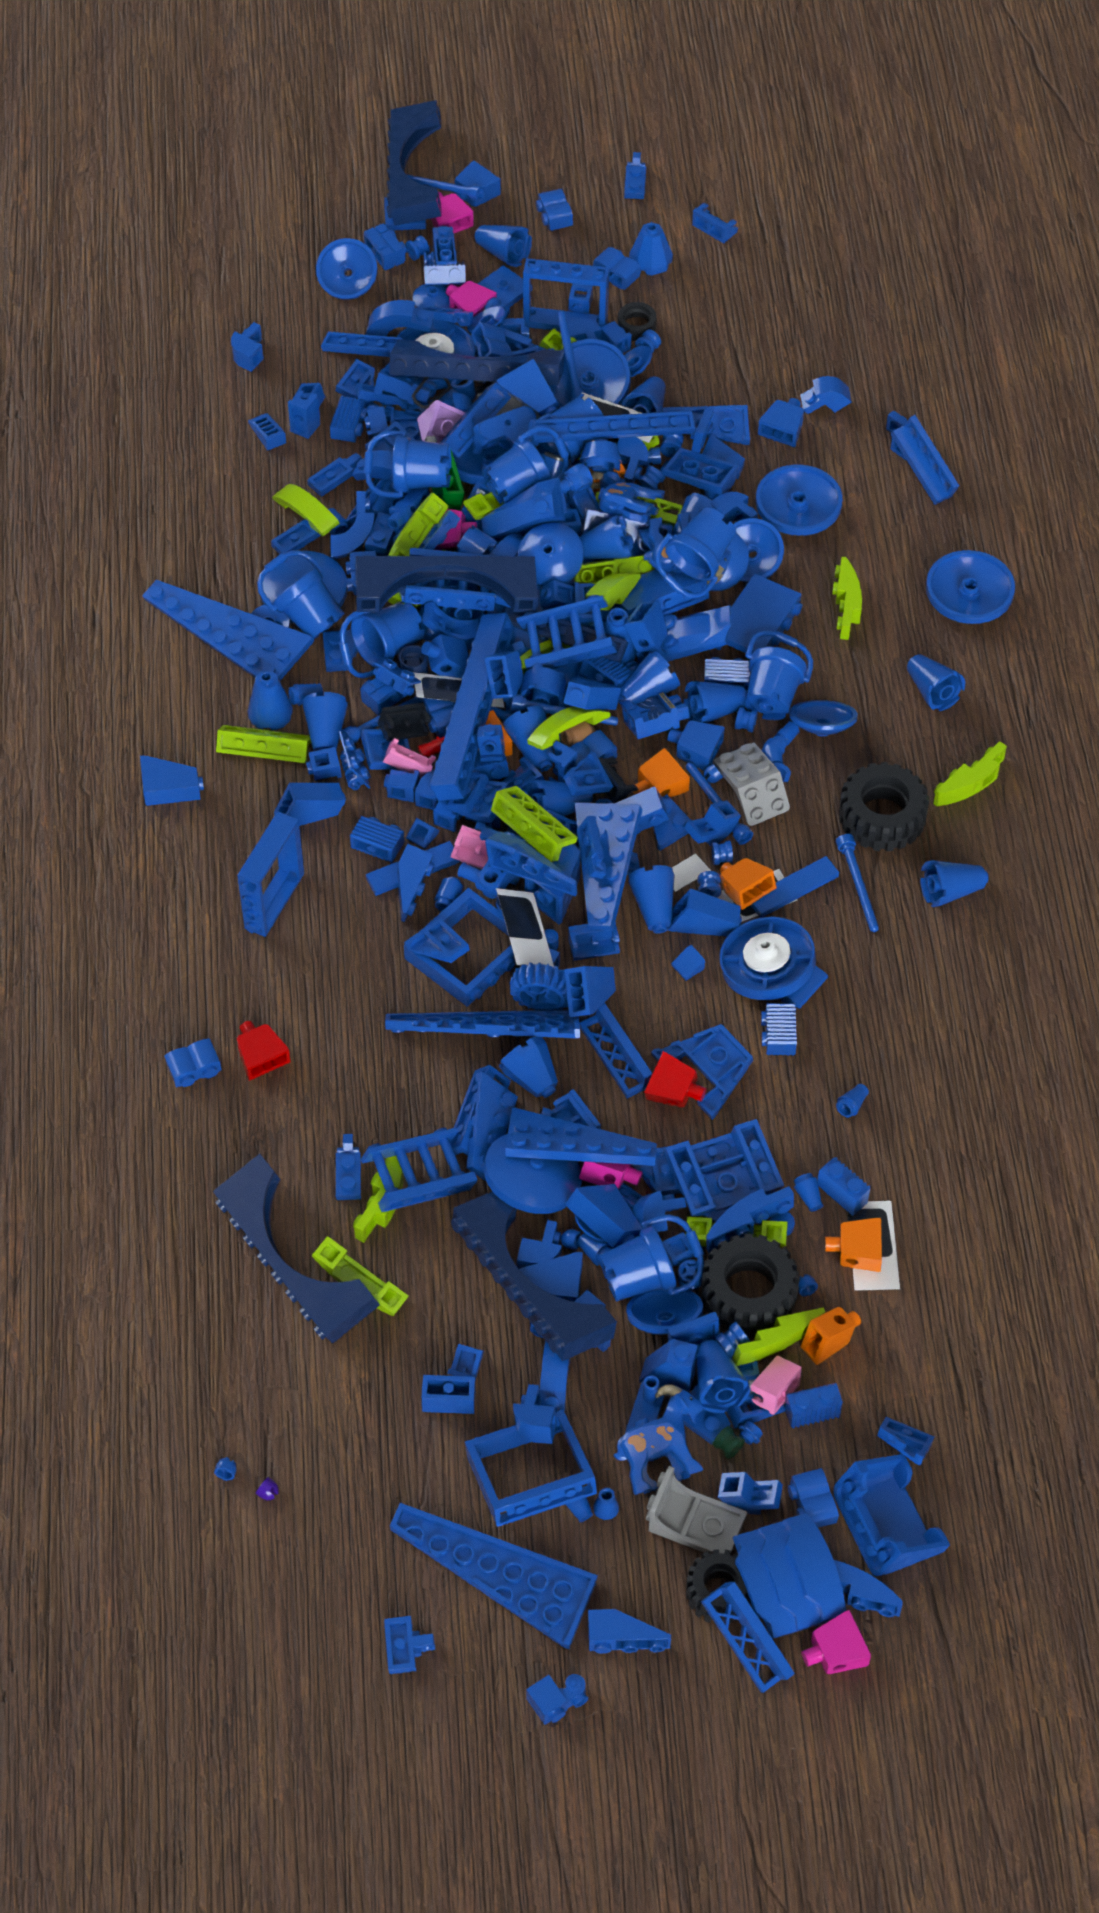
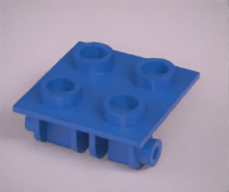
(353, 764)

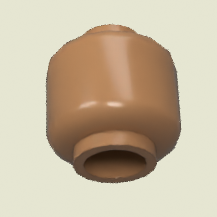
(576, 734)

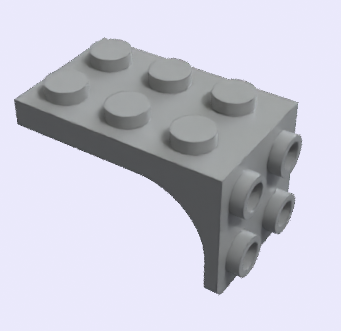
(754, 782)
(692, 1517)

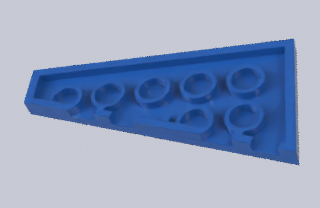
(617, 835)

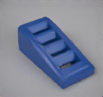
(273, 440)
(742, 1414)

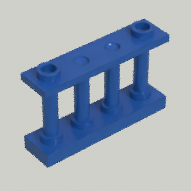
(448, 597)
(581, 650)
(418, 1192)

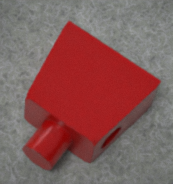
(261, 1049)
(673, 1083)

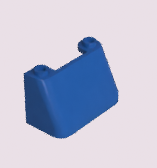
(884, 1516)

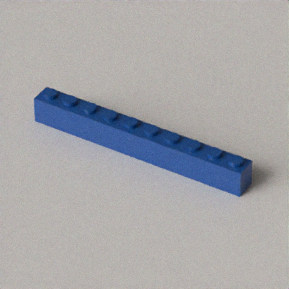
(470, 710)

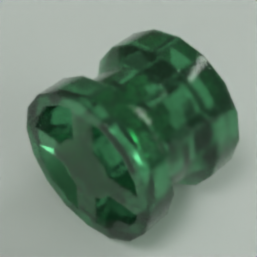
(728, 1442)

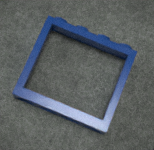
(563, 272)
(281, 841)
(490, 975)
(538, 1498)

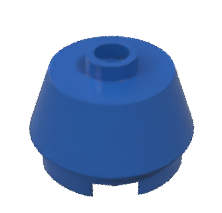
(601, 456)

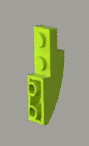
(597, 570)
(848, 597)
(970, 780)
(372, 1215)

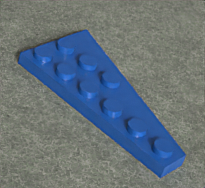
(557, 1139)

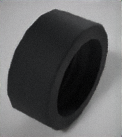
(637, 309)

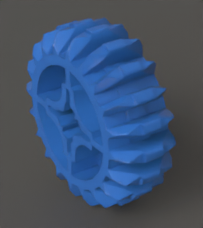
(539, 987)

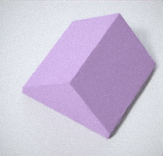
(438, 420)

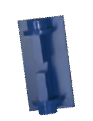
(388, 671)

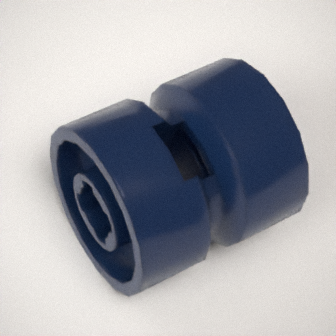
(413, 660)

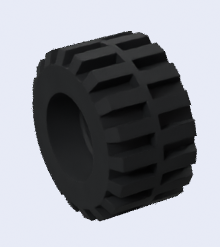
(710, 1567)

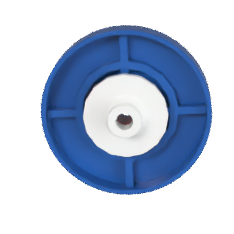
(445, 338)
(767, 958)

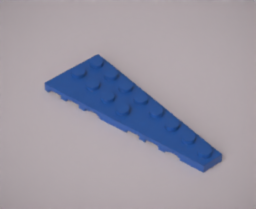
(237, 635)
(493, 1023)
(524, 1582)

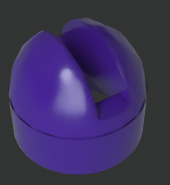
(267, 1488)

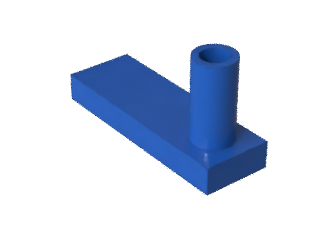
(646, 1403)

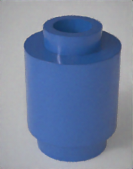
(448, 891)

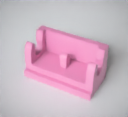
(407, 759)
(470, 848)
(775, 1382)

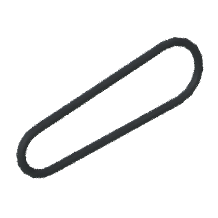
(437, 398)

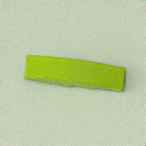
(769, 1341)

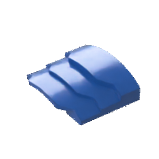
(723, 1169)
(790, 1575)

